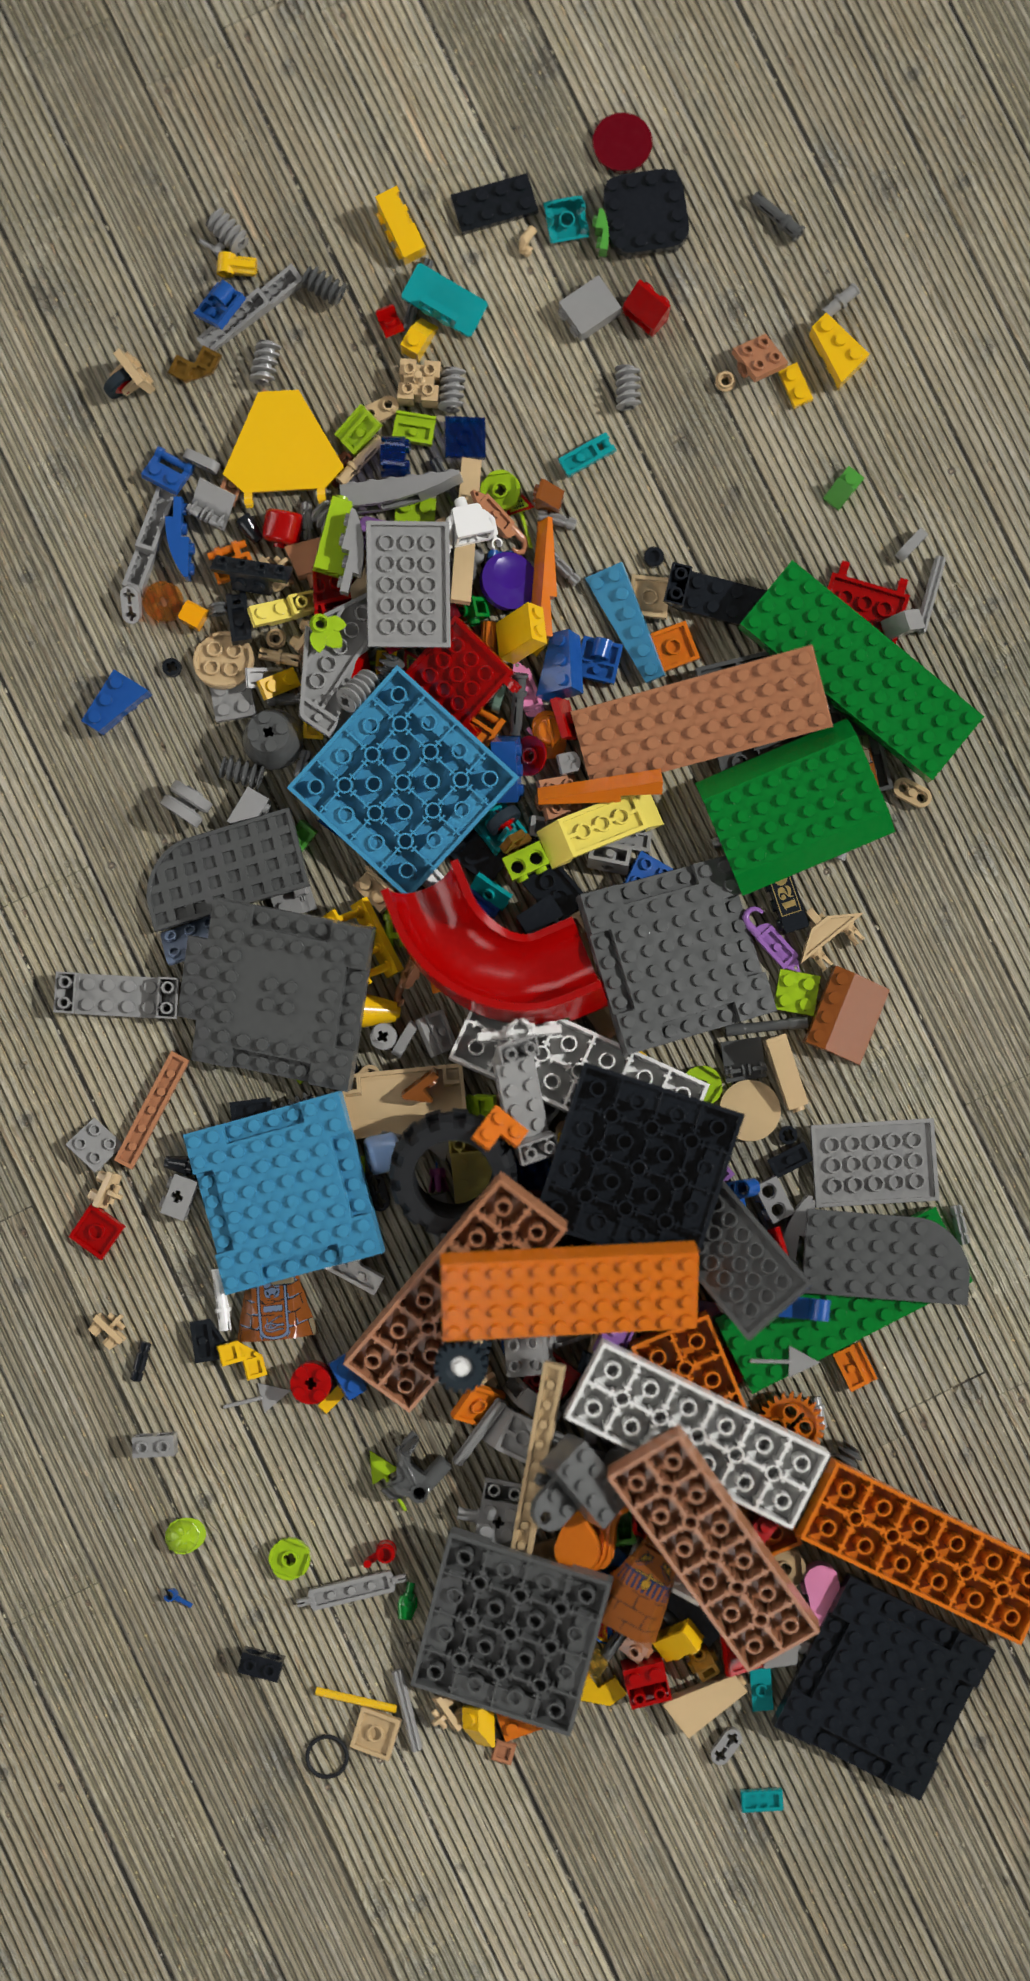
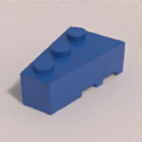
(561, 667)
(114, 702)
(509, 751)

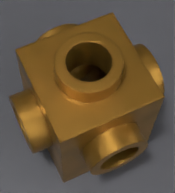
(704, 1663)

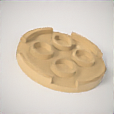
(221, 663)
(758, 1104)

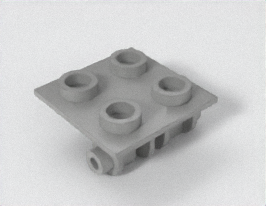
(211, 504)
(94, 1145)

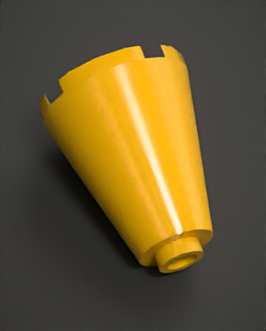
(379, 1010)

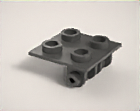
(743, 1059)

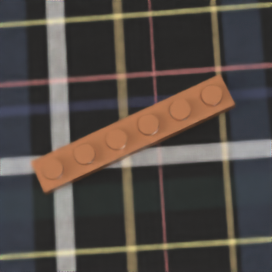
(152, 1110)

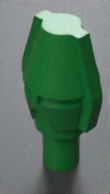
(407, 1603)

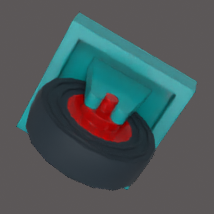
(499, 824)

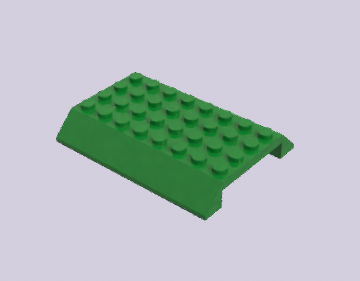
(796, 807)

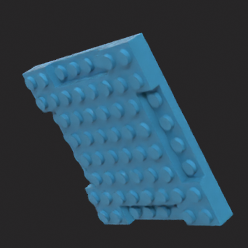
(403, 782)
(284, 1192)

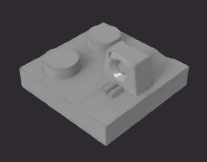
(297, 901)

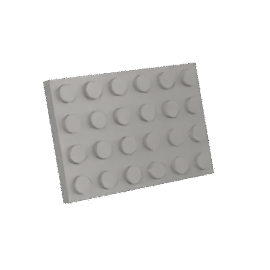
(408, 584)
(874, 1162)

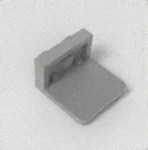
(527, 1355)

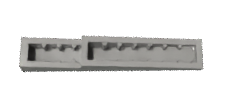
(254, 307)
(149, 540)
(639, 841)

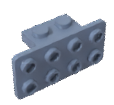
(175, 940)

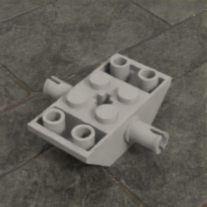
(498, 1499)

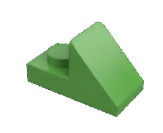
(843, 488)

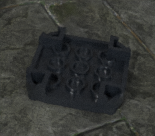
(646, 212)

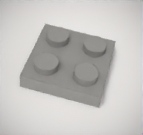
(233, 703)

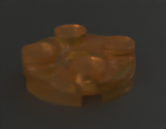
(152, 598)

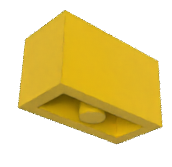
(678, 1640)

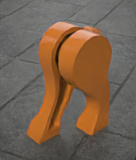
(586, 1543)

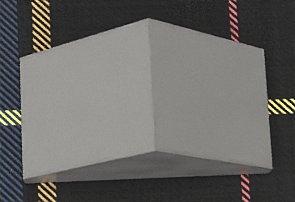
(902, 623)

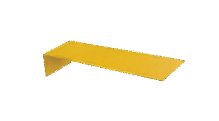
(331, 1400)

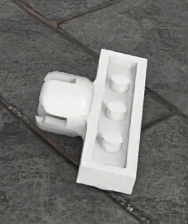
(518, 1029)
(359, 1275)

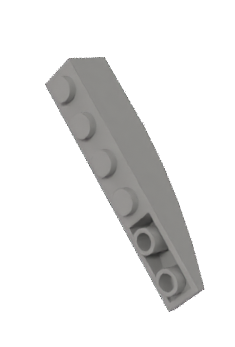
(398, 492)

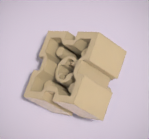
(419, 383)

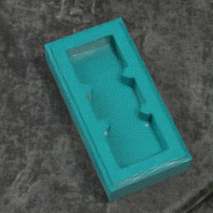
(491, 891)
(761, 1689)
(761, 1800)

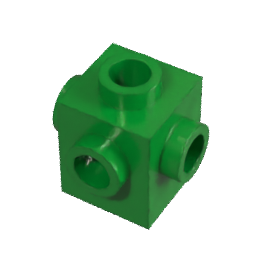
(475, 612)

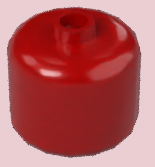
(282, 527)

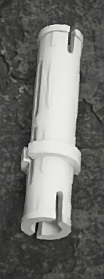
(222, 1305)

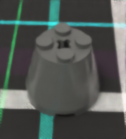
(276, 750)

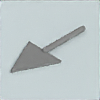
(797, 1361)
(268, 1394)

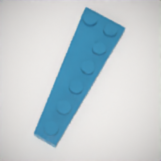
(621, 607)

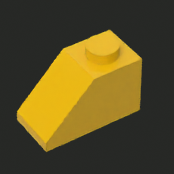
(418, 339)
(479, 1725)

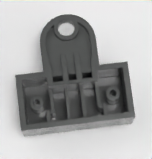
(575, 1484)

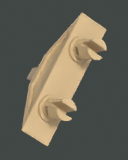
(823, 930)

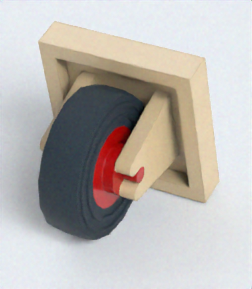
(127, 377)

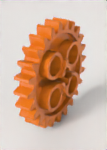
(777, 1411)

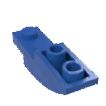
(180, 546)

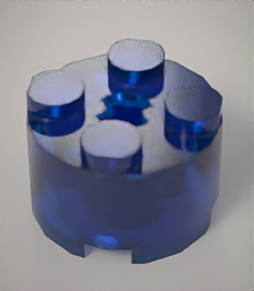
(394, 456)

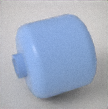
(378, 1152)

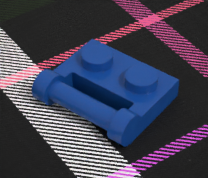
(164, 476)

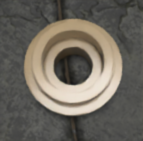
(727, 376)
(276, 632)

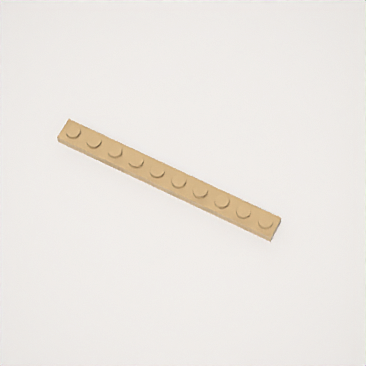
(539, 1448)

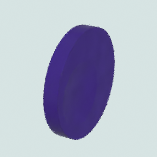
(507, 581)

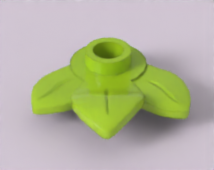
(328, 634)

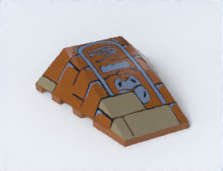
(276, 1312)

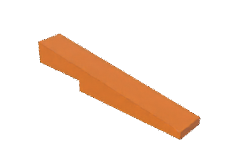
(544, 575)
(603, 789)

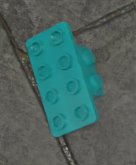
(444, 300)

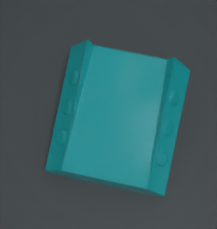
(566, 219)

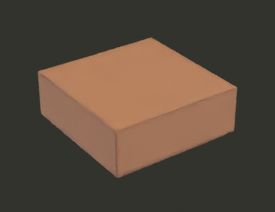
(503, 1751)

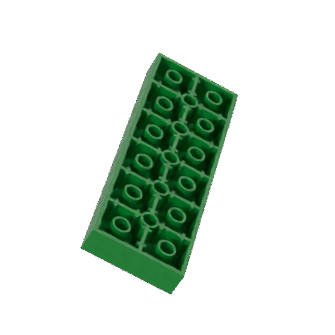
(864, 672)
(848, 1322)

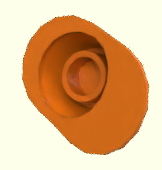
(546, 729)

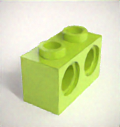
(523, 857)

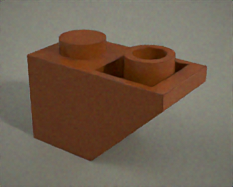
(548, 496)

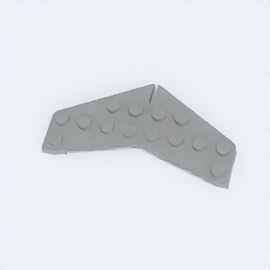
(332, 668)

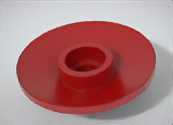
(532, 746)

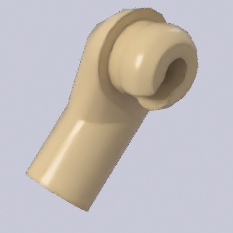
(528, 234)

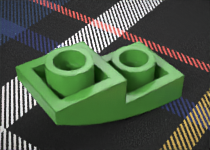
(601, 230)

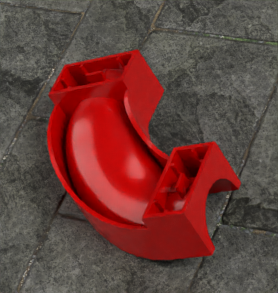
(488, 966)

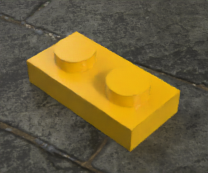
(795, 385)
(278, 683)

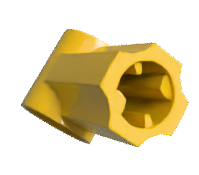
(230, 265)

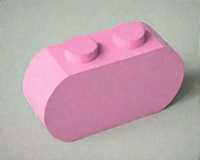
(820, 1587)

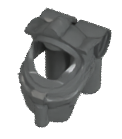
(411, 1476)

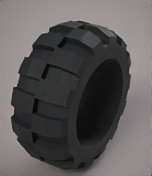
(416, 1139)

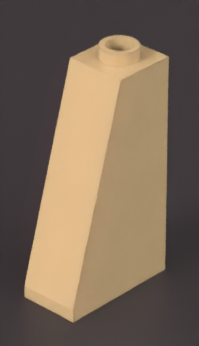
(785, 1072)
(704, 1701)

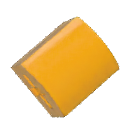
(193, 615)

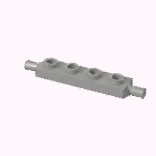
(351, 1590)

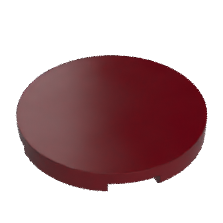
(622, 142)

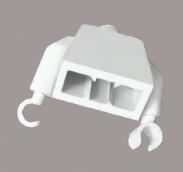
(471, 525)

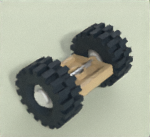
(462, 1364)

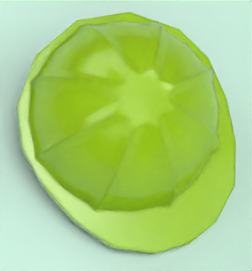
(185, 1535)

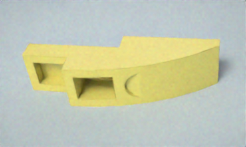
(282, 610)

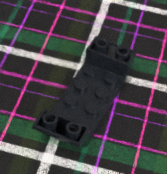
(709, 595)

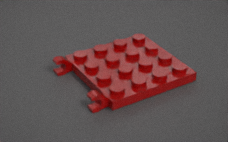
(868, 599)
(462, 675)

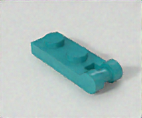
(586, 455)

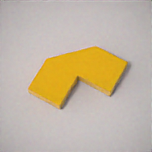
(235, 1352)
(605, 1694)

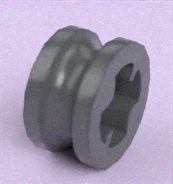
(218, 609)

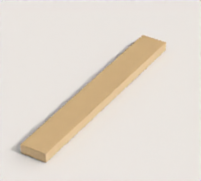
(464, 556)

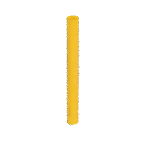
(349, 1698)

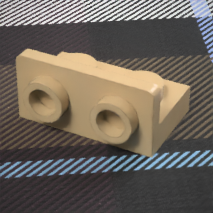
(370, 886)

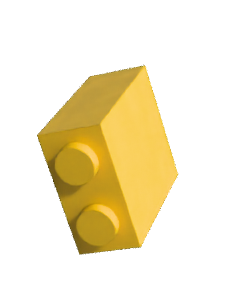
(521, 633)

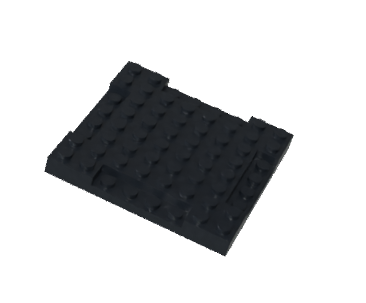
(638, 1161)
(882, 1685)

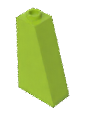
(329, 553)

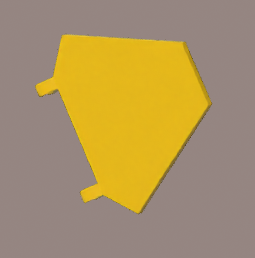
(281, 449)

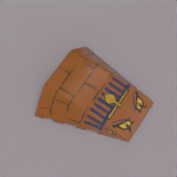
(639, 1595)

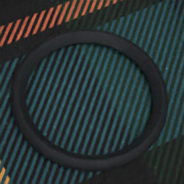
(312, 1770)

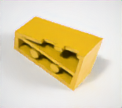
(399, 226)
(838, 349)

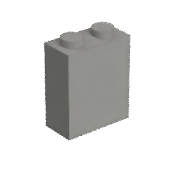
(589, 308)

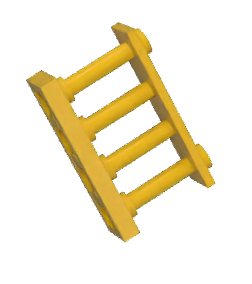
(383, 949)

